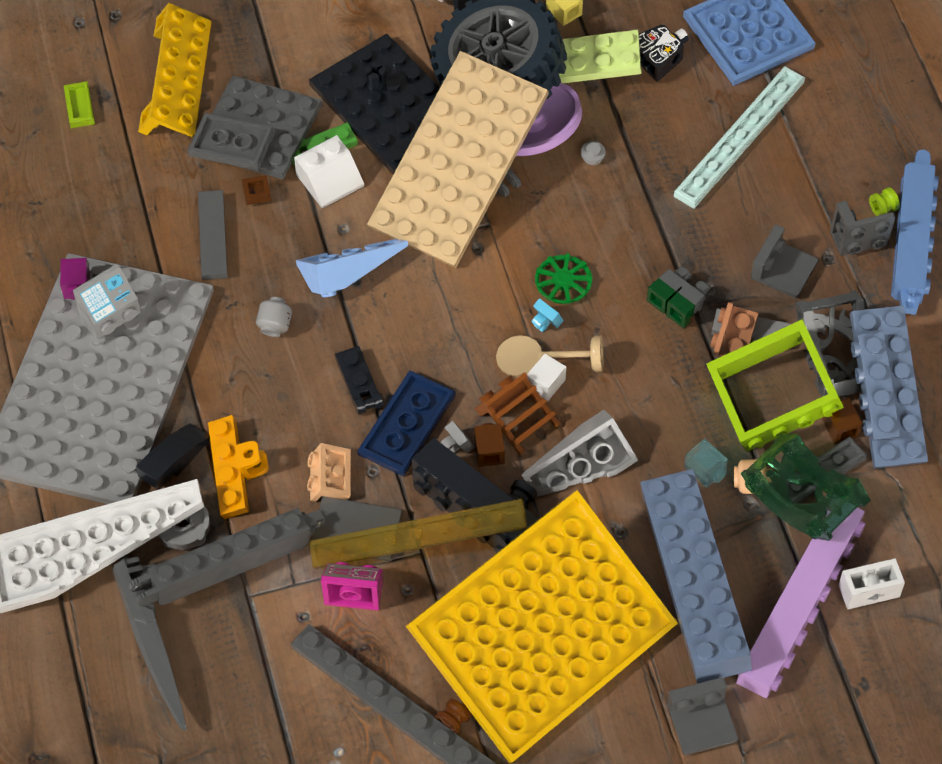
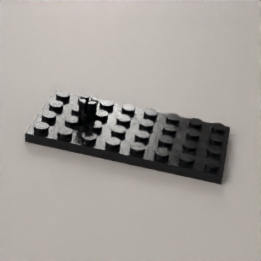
(379, 97)

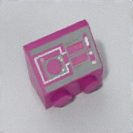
(352, 586)

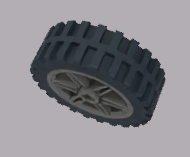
(506, 34)

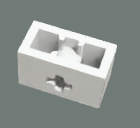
(871, 583)

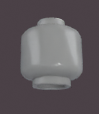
(273, 317)

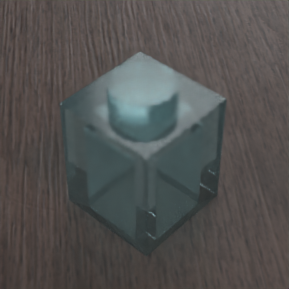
(707, 463)

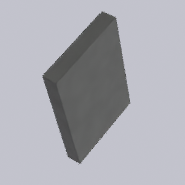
(231, 141)
(351, 516)

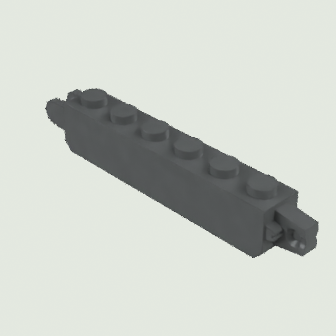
(226, 557)

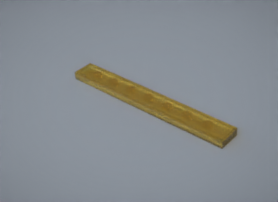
(419, 533)

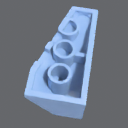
(335, 272)

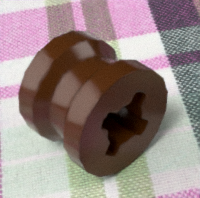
(453, 715)

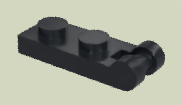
(358, 379)

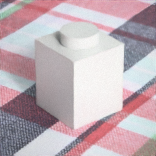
(547, 376)

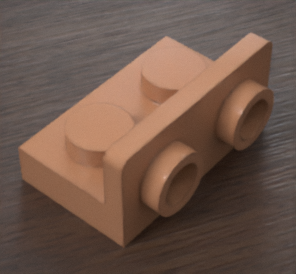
(735, 329)

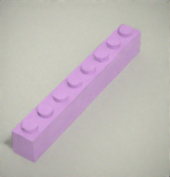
(798, 606)

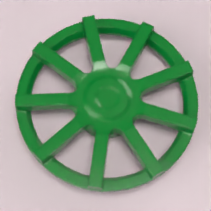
(563, 278)

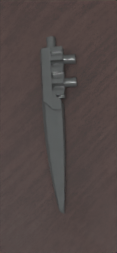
(148, 634)

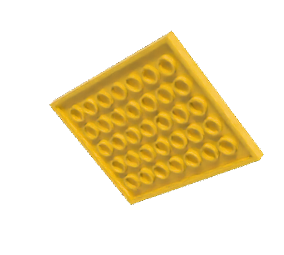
(542, 626)

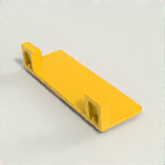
(178, 71)

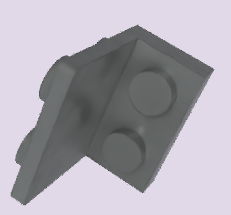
(859, 235)
(782, 265)
(701, 716)

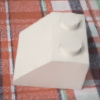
(328, 171)

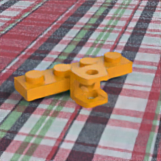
(233, 464)

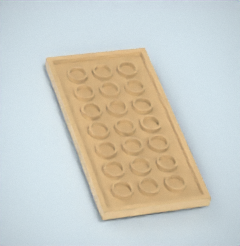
(458, 159)

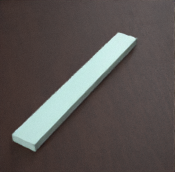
(739, 137)

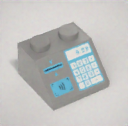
(106, 301)

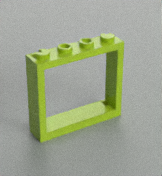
(758, 352)

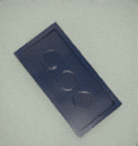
(406, 423)

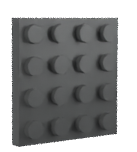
(271, 106)

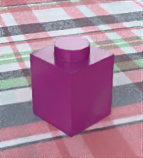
(72, 275)

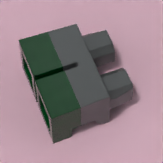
(676, 296)

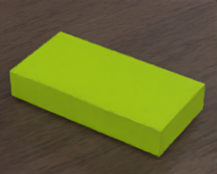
(79, 104)

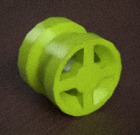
(884, 202)

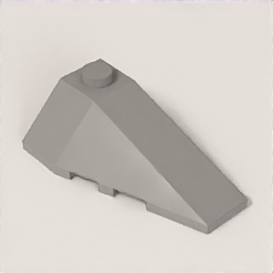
(586, 454)

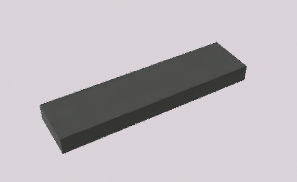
(212, 235)
(839, 458)

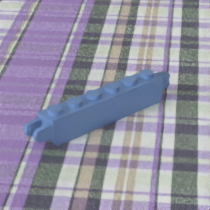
(913, 233)

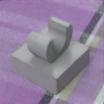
(457, 439)

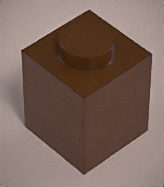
(843, 423)
(489, 444)

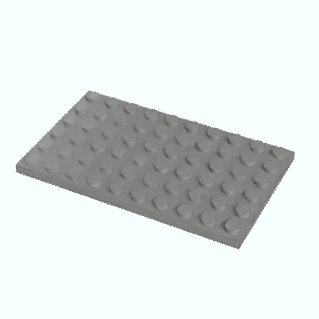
(93, 405)

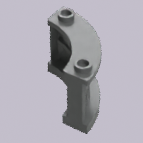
(818, 323)

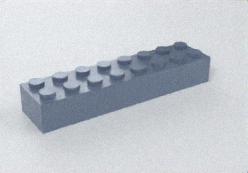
(696, 577)

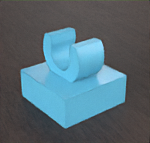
(545, 316)

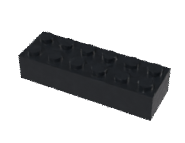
(459, 487)

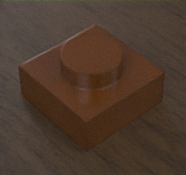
(256, 190)

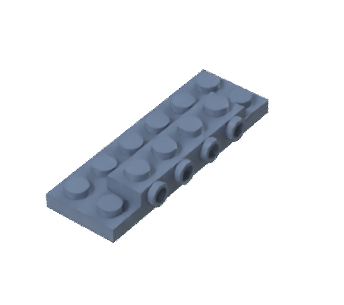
(888, 387)

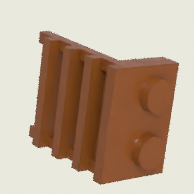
(508, 396)

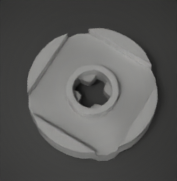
(189, 536)

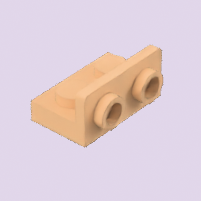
(329, 472)

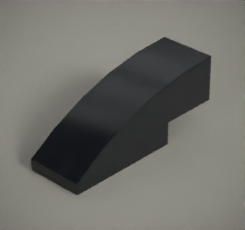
(172, 455)

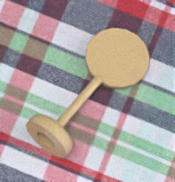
(522, 353)

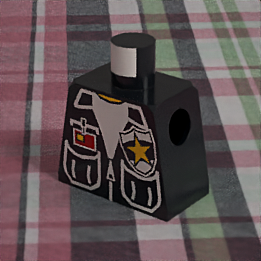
(661, 50)

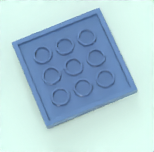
(748, 35)

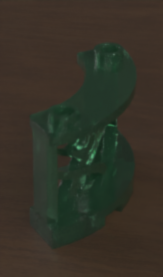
(842, 495)

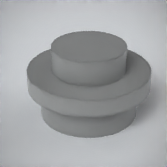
(593, 152)

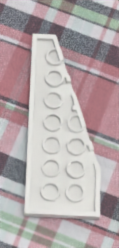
(62, 552)

